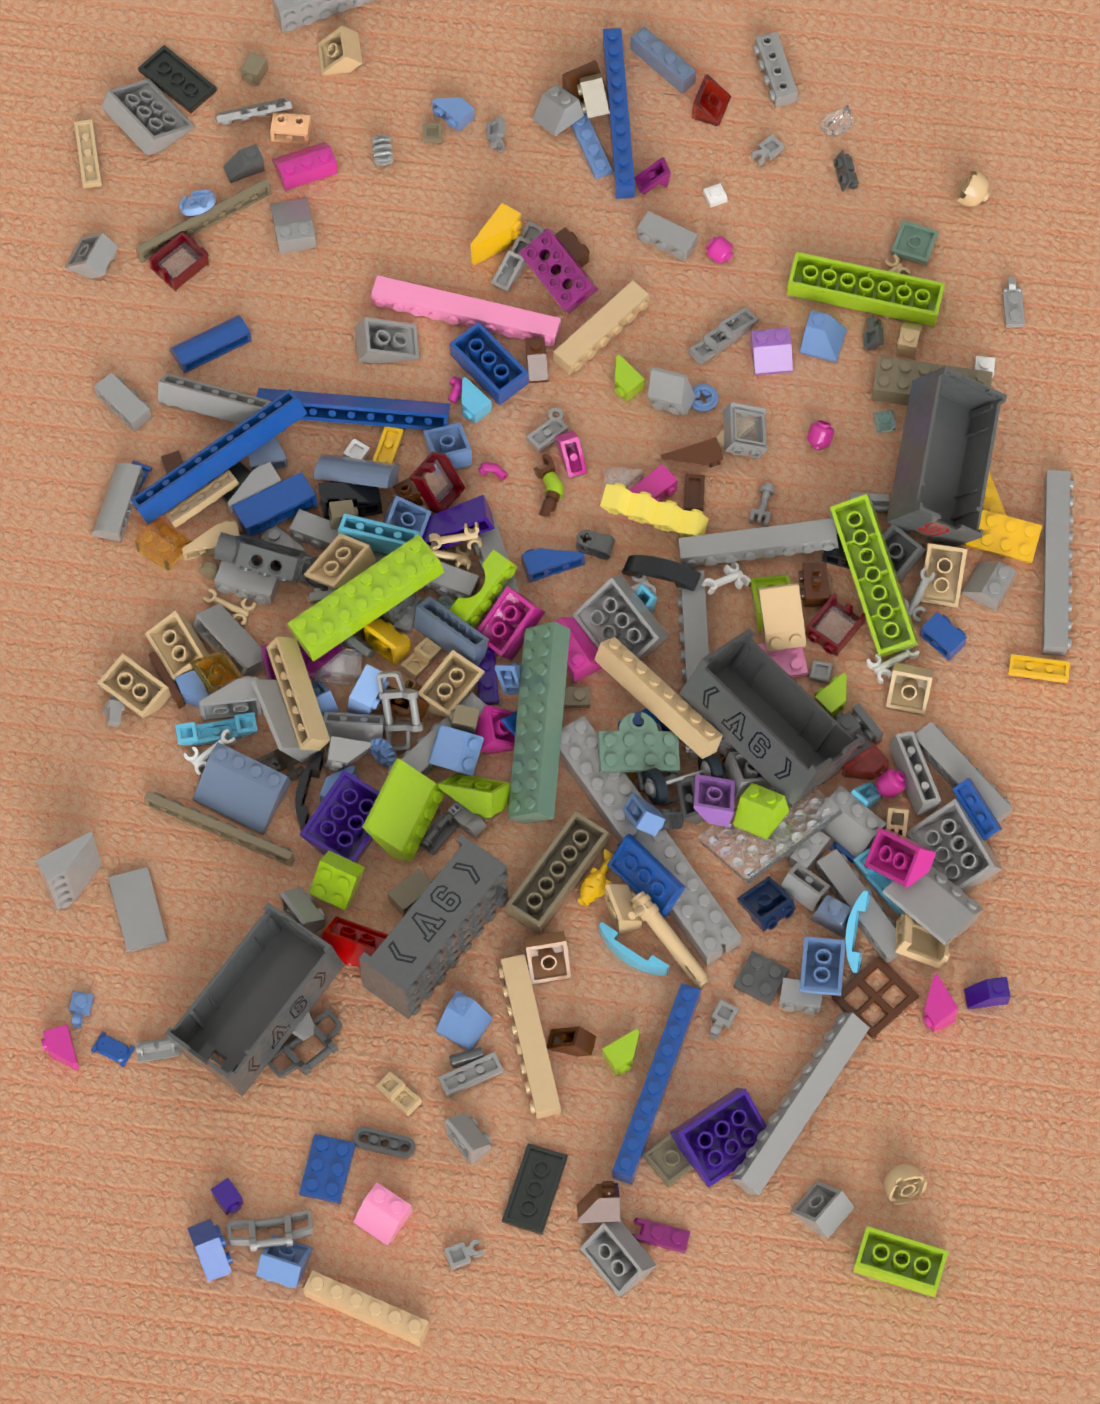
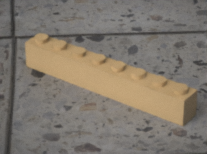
(658, 697)
(530, 1036)

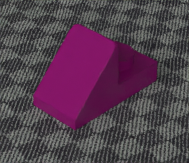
(654, 175)

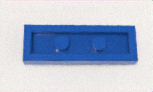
(977, 809)

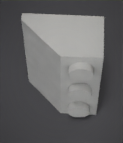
(855, 826)
(618, 1257)

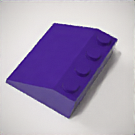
(340, 818)
(720, 1135)

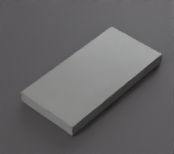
(137, 909)

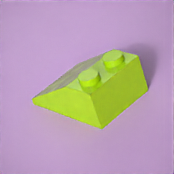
(762, 582)
(478, 794)

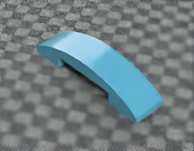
(211, 732)
(875, 879)
(854, 957)
(652, 966)

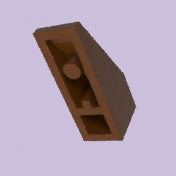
(700, 453)

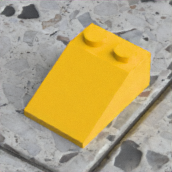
(497, 234)

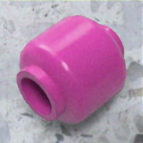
(719, 249)
(820, 434)
(891, 783)

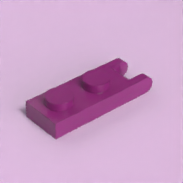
(662, 1235)

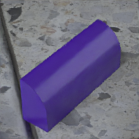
(453, 519)

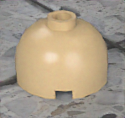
(973, 189)
(903, 1183)

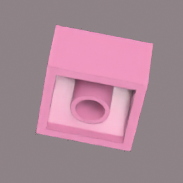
(382, 1214)

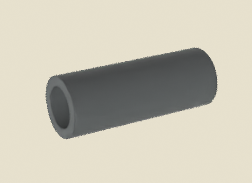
(466, 1057)

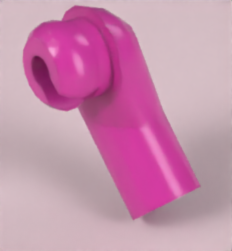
(493, 468)

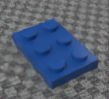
(327, 1169)

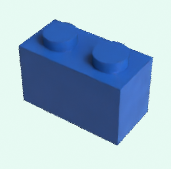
(943, 636)

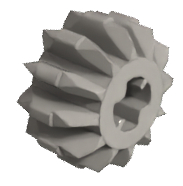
(382, 150)

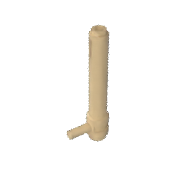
(650, 913)

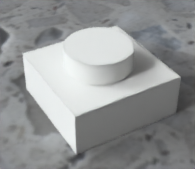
(715, 195)
(985, 364)
(356, 450)

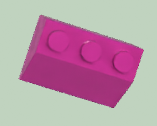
(305, 165)
(507, 622)
(581, 651)
(899, 857)

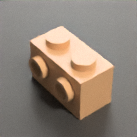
(290, 128)

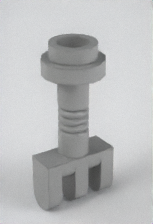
(767, 490)

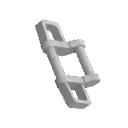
(406, 693)
(254, 1224)

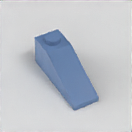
(509, 677)

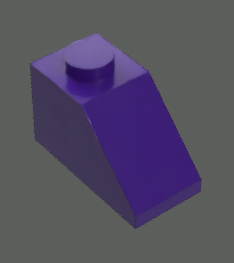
(988, 993)

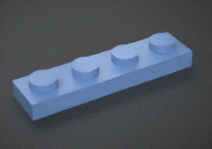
(591, 148)

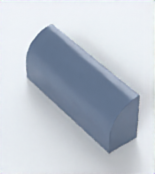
(356, 471)
(450, 631)

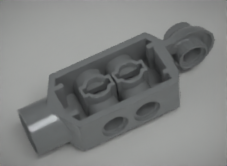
(244, 550)

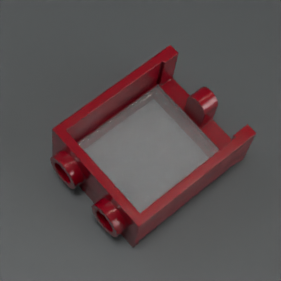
(179, 260)
(437, 482)
(834, 626)

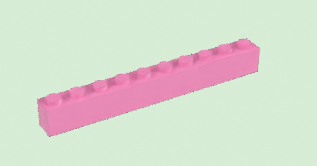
(464, 310)

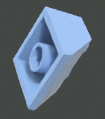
(366, 692)

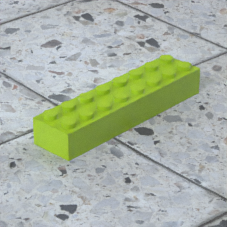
(865, 289)
(874, 575)
(366, 597)

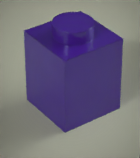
(227, 1196)

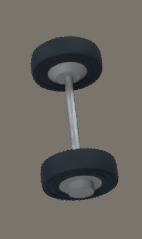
(656, 785)

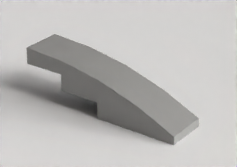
(513, 262)
(723, 336)

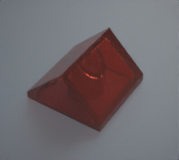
(710, 102)

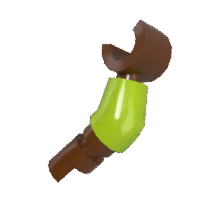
(553, 484)

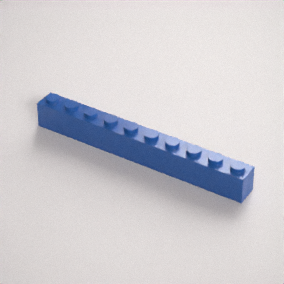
(619, 113)
(367, 409)
(219, 456)
(656, 1084)

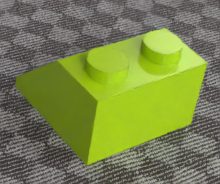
(760, 811)

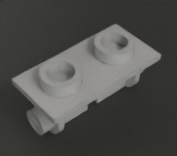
(156, 1050)

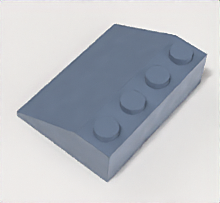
(241, 788)

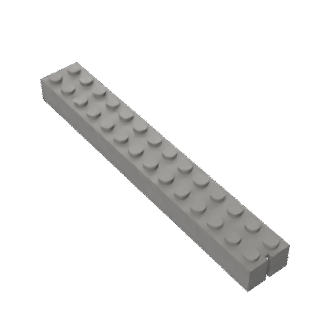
(696, 909)

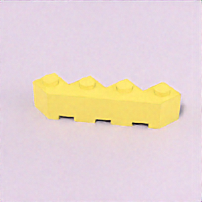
(645, 509)

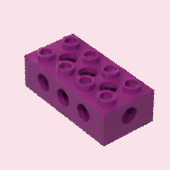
(546, 270)

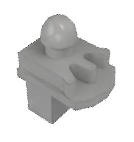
(113, 711)

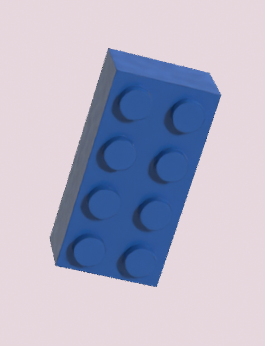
(489, 363)

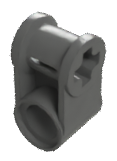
(597, 544)

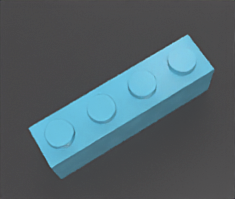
(379, 535)

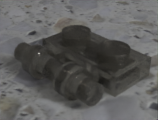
(280, 761)

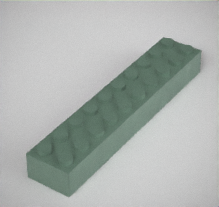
(539, 723)

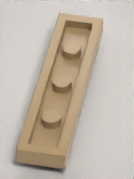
(87, 154)
(202, 498)

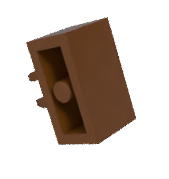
(815, 584)
(401, 705)

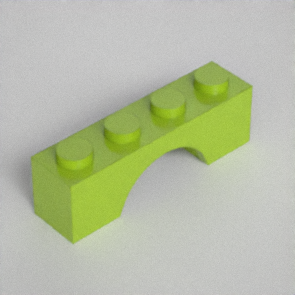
(497, 573)

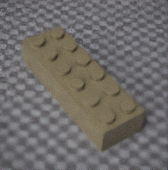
(895, 378)
(557, 873)

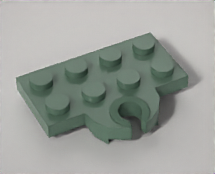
(638, 747)

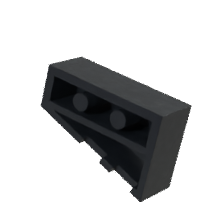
(364, 497)

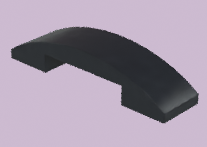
(662, 569)
(312, 769)

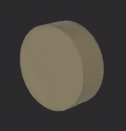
(209, 570)

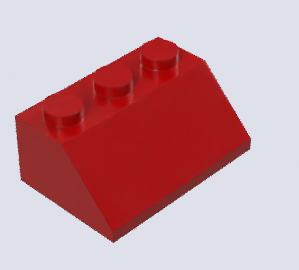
(352, 940)

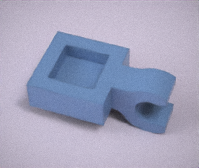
(80, 1005)

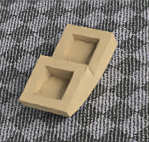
(421, 658)
(398, 1094)

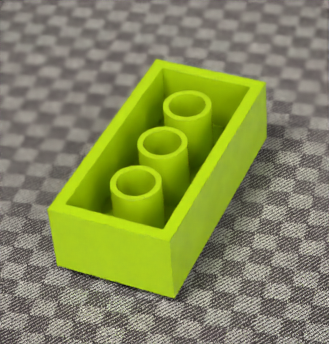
(900, 1261)

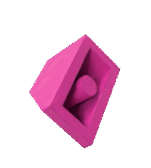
(571, 453)
(60, 1046)

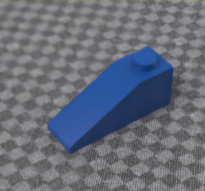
(548, 562)

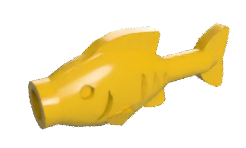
(594, 884)

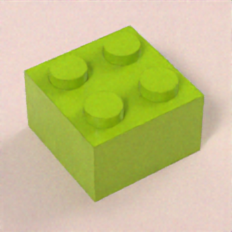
(336, 880)

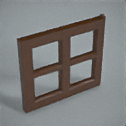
(875, 997)

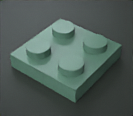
(914, 242)

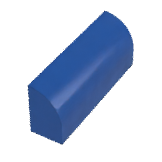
(211, 344)
(275, 505)

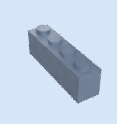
(663, 60)

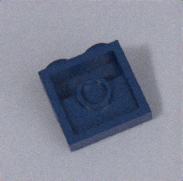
(767, 904)

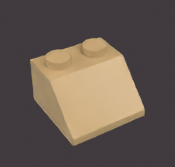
(340, 52)
(909, 688)
(619, 905)

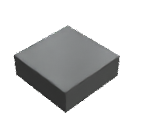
(820, 672)

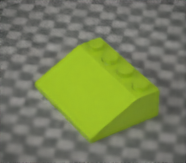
(403, 811)

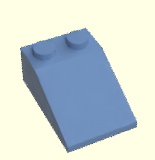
(822, 966)

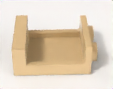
(918, 943)

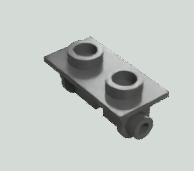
(844, 164)
(673, 818)
(438, 833)

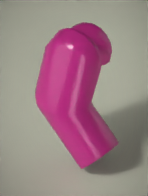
(457, 389)

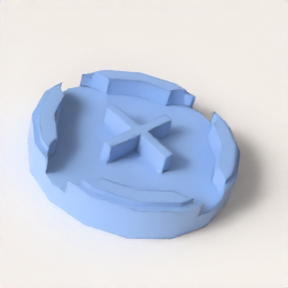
(197, 203)

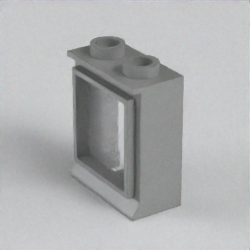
(744, 430)

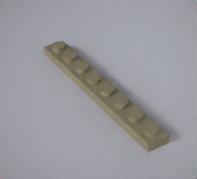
(202, 221)
(213, 825)

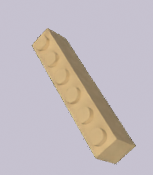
(601, 327)
(298, 693)
(366, 1308)

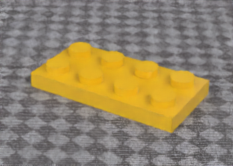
(1007, 537)

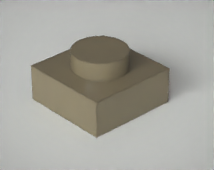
(432, 133)

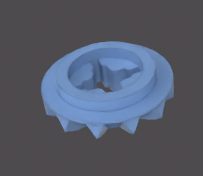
(707, 392)
(386, 755)

